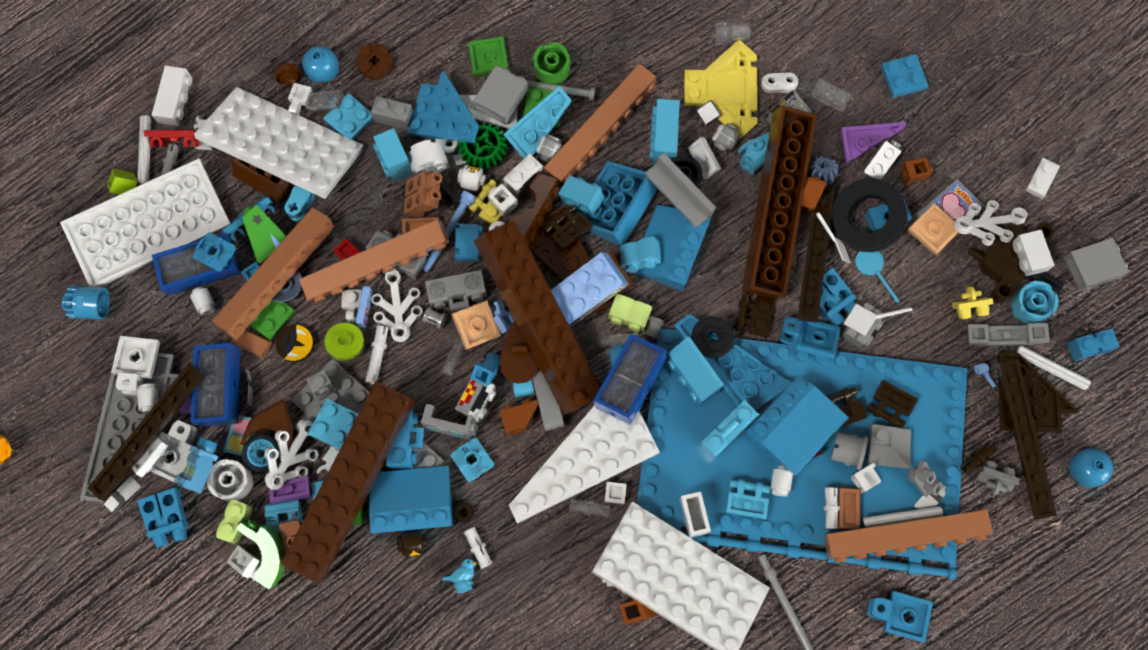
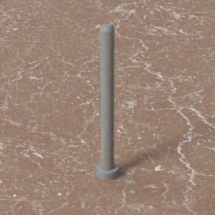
(568, 90)

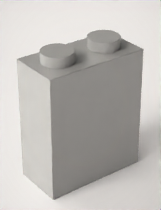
(501, 94)
(1096, 264)

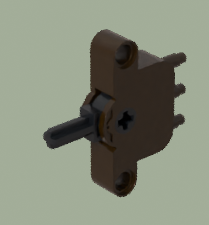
(1003, 265)

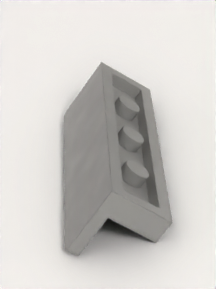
(680, 191)

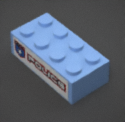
(588, 288)

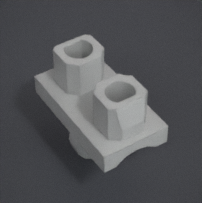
(924, 479)
(997, 480)

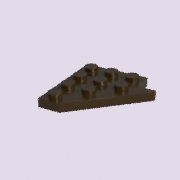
(1045, 401)

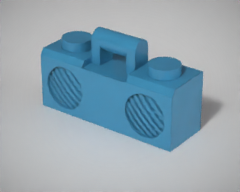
(402, 451)

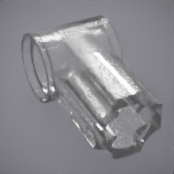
(726, 33)

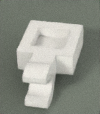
(298, 96)
(350, 302)

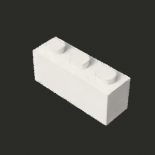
(172, 95)

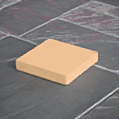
(934, 229)
(476, 325)

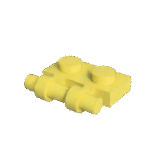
(489, 212)

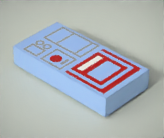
(364, 307)

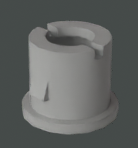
(850, 449)

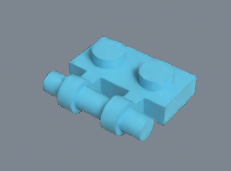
(748, 505)

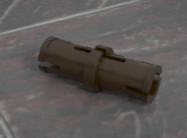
(978, 459)

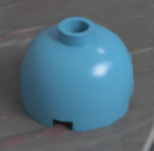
(320, 64)
(1091, 467)

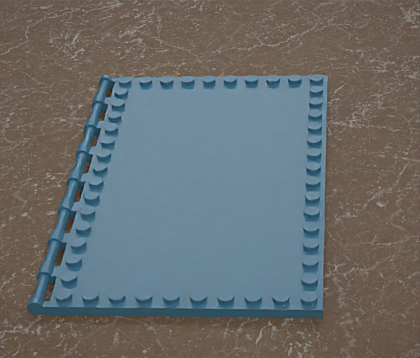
(690, 467)

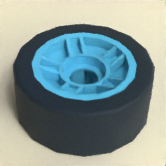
(250, 450)

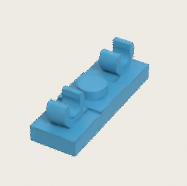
(237, 222)

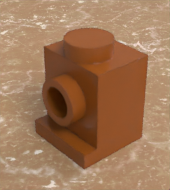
(921, 166)

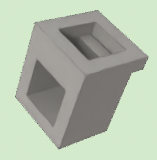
(321, 384)

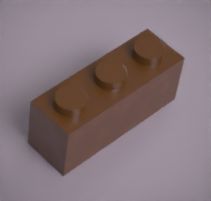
(260, 180)

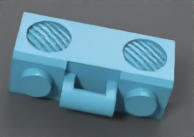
(730, 428)

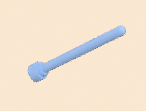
(465, 201)

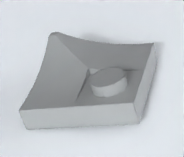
(889, 446)

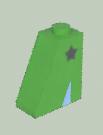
(262, 232)

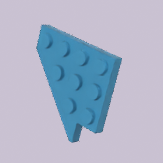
(442, 114)

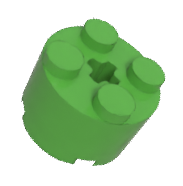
(552, 63)

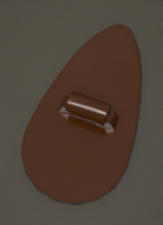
(516, 358)

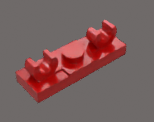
(172, 135)

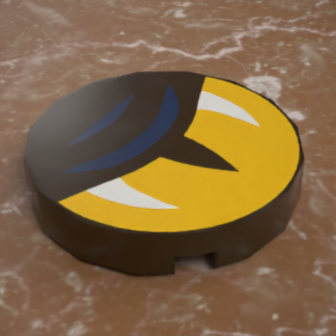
(294, 343)

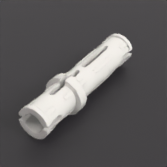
(377, 354)

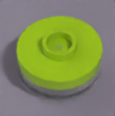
(344, 343)

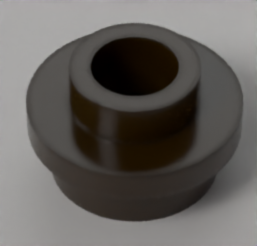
(457, 512)

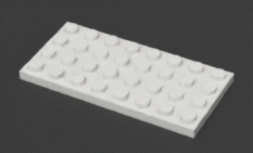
(279, 142)
(145, 221)
(681, 580)

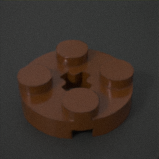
(371, 52)

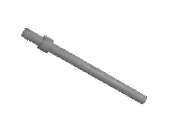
(770, 574)

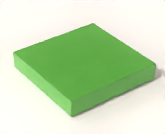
(486, 55)

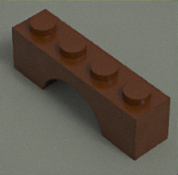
(544, 191)

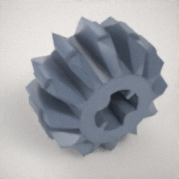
(823, 169)

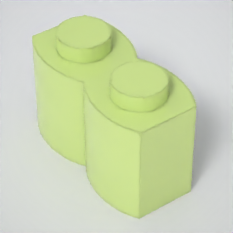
(629, 312)
(234, 514)

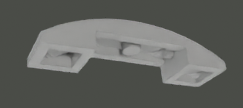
(1008, 335)

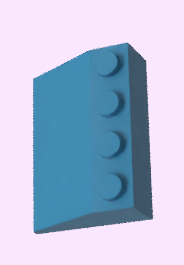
(626, 198)
(678, 246)
(797, 425)
(411, 500)

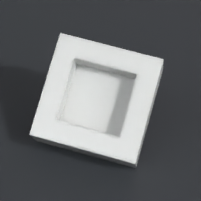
(615, 493)

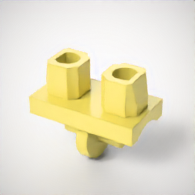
(981, 304)

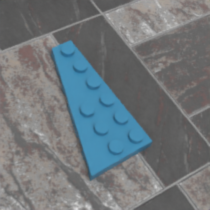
(740, 372)

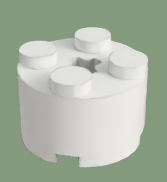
(427, 157)
(219, 477)

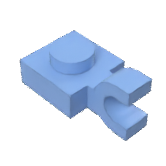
(502, 318)

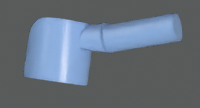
(984, 369)

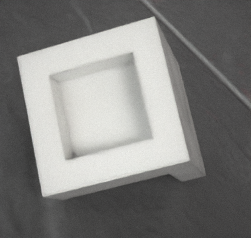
(866, 478)

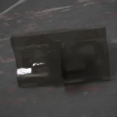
(449, 197)

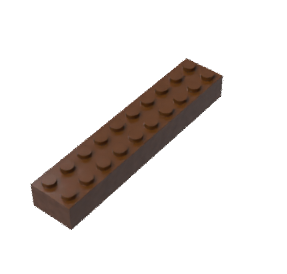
(779, 203)
(538, 316)
(348, 483)

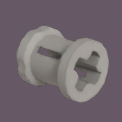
(434, 318)
(653, 328)

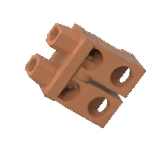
(424, 193)

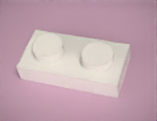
(703, 154)
(1042, 178)
(149, 457)

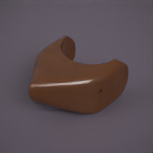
(273, 417)

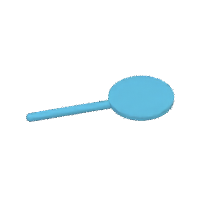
(871, 264)

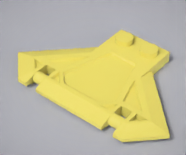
(728, 86)

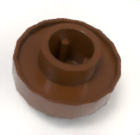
(287, 74)

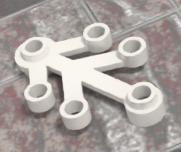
(966, 225)
(397, 309)
(288, 457)

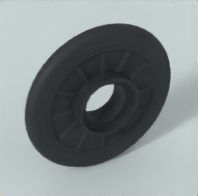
(718, 326)

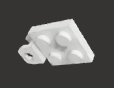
(132, 373)
(179, 442)

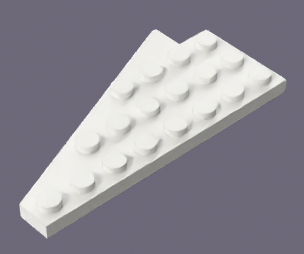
(588, 456)

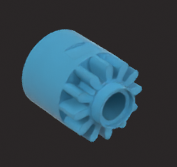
(86, 302)

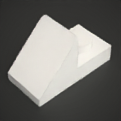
(244, 562)

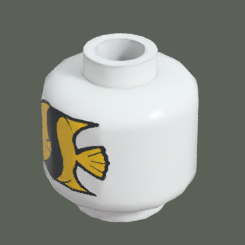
(471, 177)

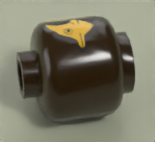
(411, 542)

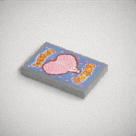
(954, 201)

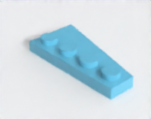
(538, 123)

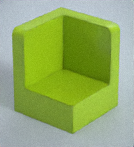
(121, 181)

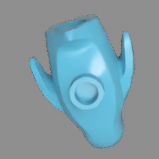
(754, 153)

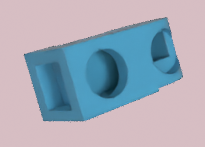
(486, 372)

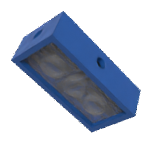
(181, 272)
(630, 379)
(217, 395)

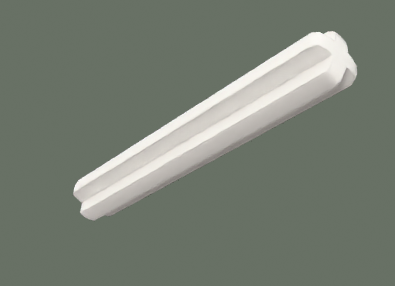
(144, 150)
(1054, 368)
(901, 517)

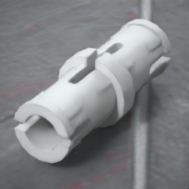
(831, 508)
(478, 547)

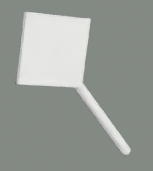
(839, 243)
(862, 319)

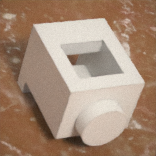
(509, 202)

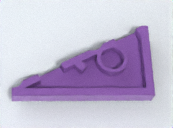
(860, 139)

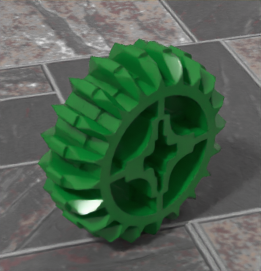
(485, 147)

